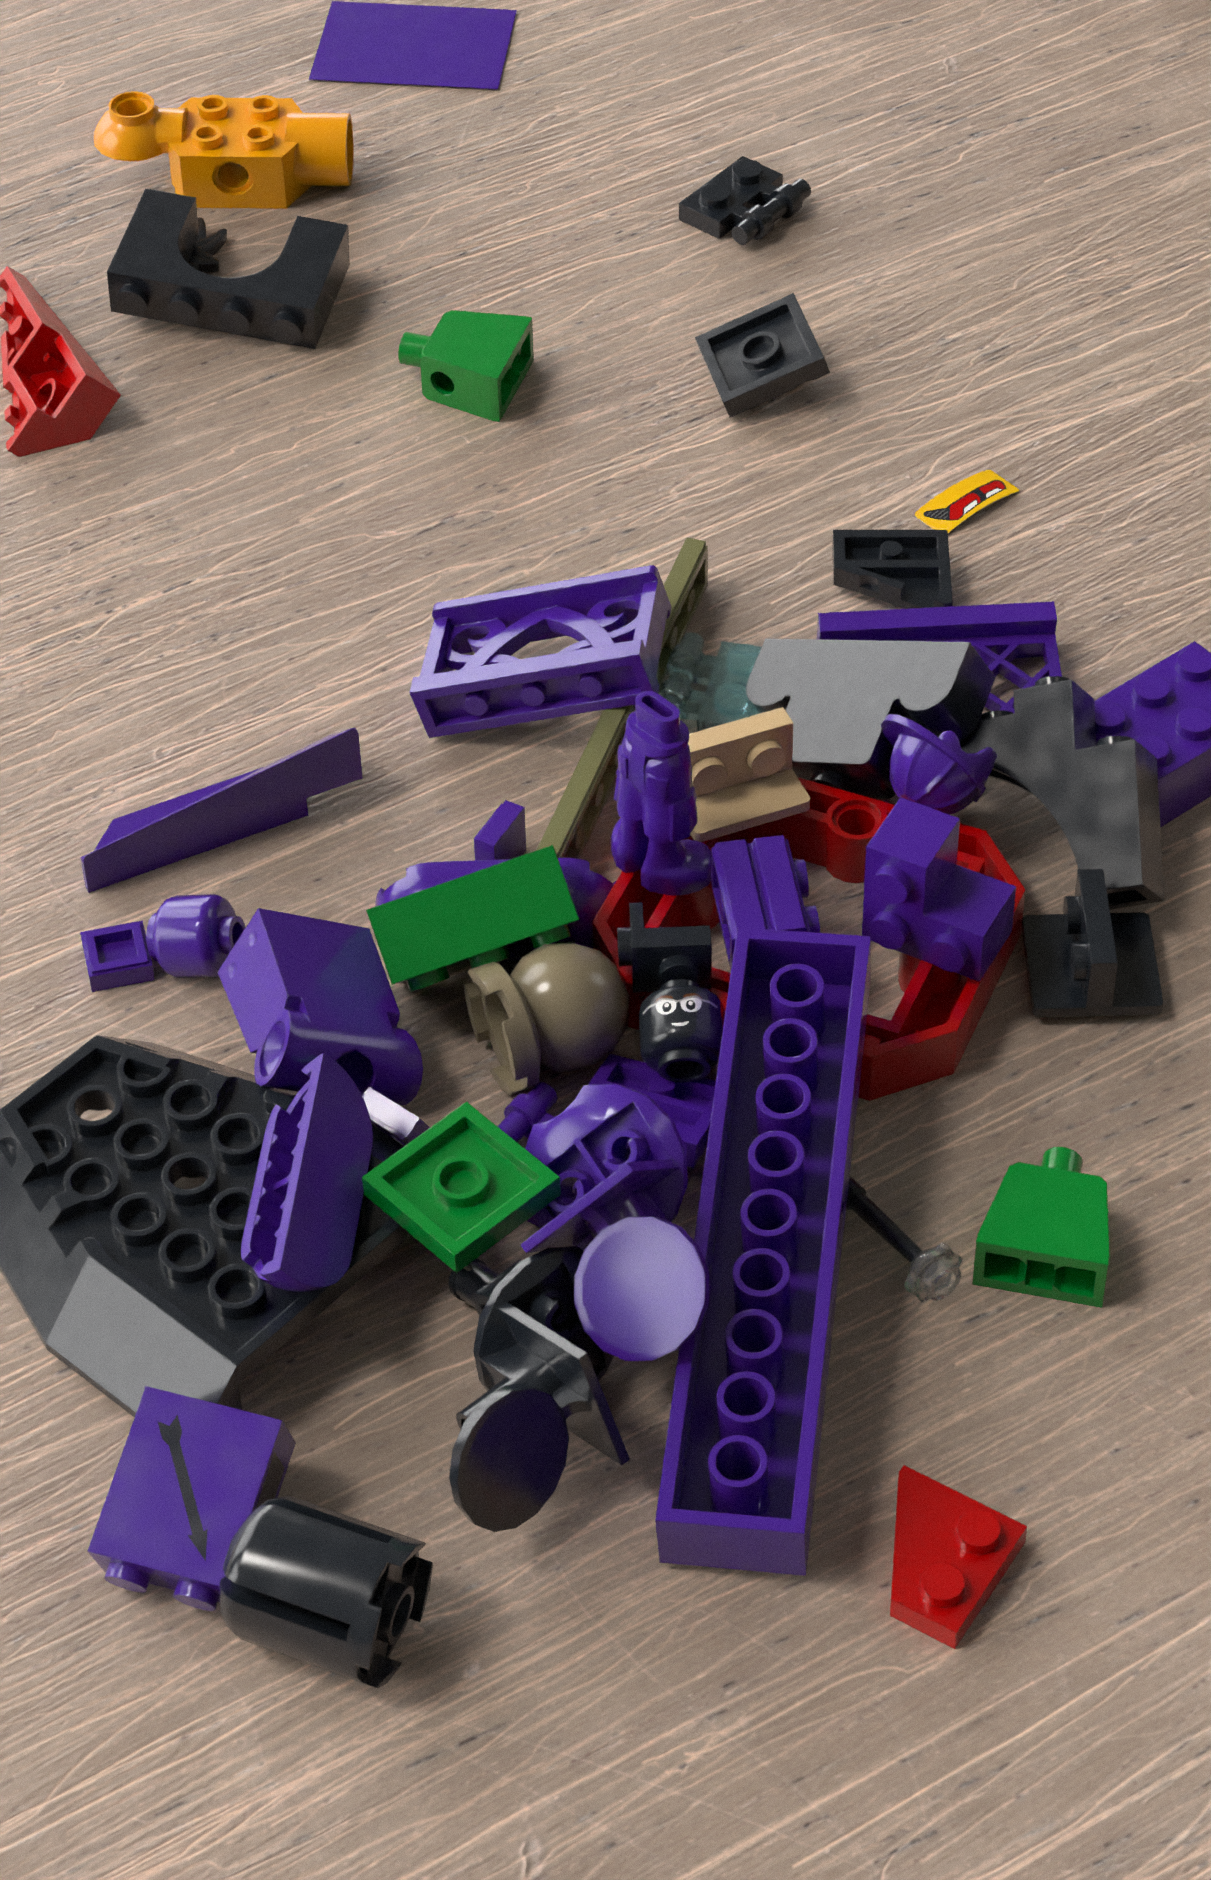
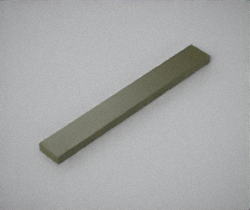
(598, 765)

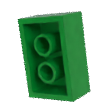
(474, 918)

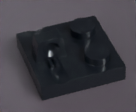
(762, 355)

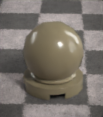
(553, 1011)

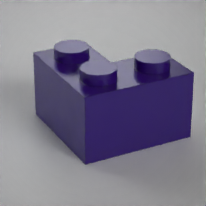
(927, 902)

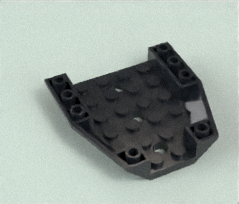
(119, 1262)

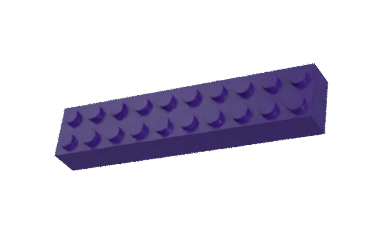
(772, 1238)

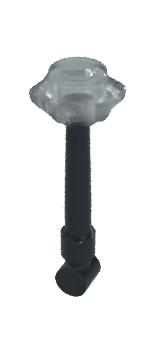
(931, 1272)

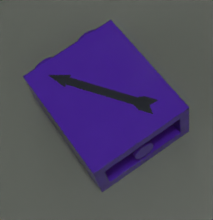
(185, 1492)

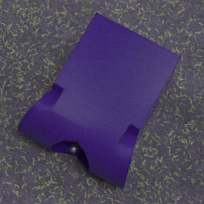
(317, 990)

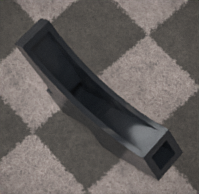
(1096, 791)

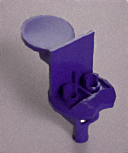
(639, 1274)

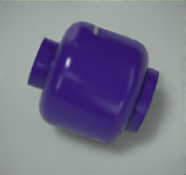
(193, 934)

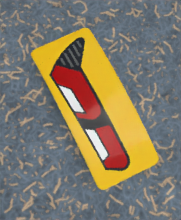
(964, 500)

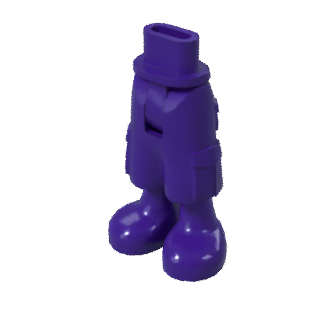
(658, 802)

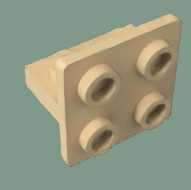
(745, 774)

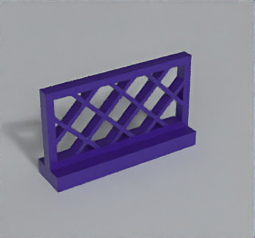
(994, 630)

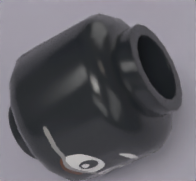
(681, 1030)

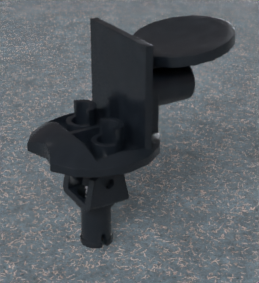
(538, 1385)

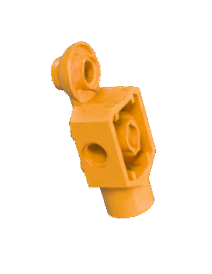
(232, 149)

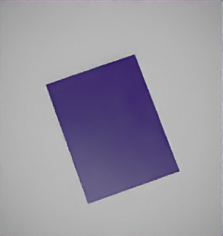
(413, 45)

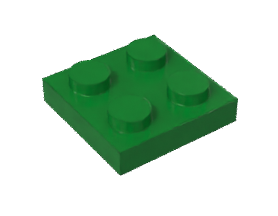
(461, 1186)

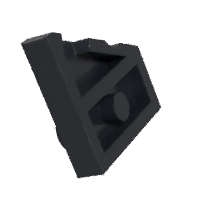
(894, 566)

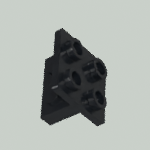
(1091, 957)

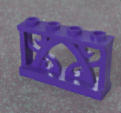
(591, 675)

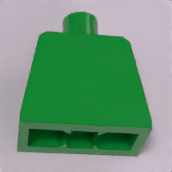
(472, 360)
(1047, 1232)

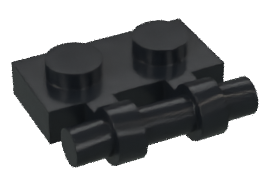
(743, 200)

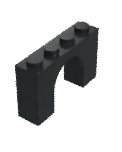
(277, 304)

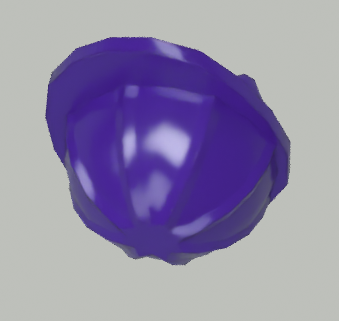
(935, 768)

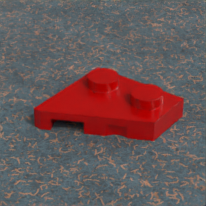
(946, 1556)

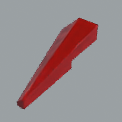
(52, 380)

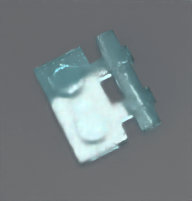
(724, 674)

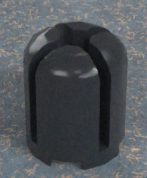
(323, 1588)

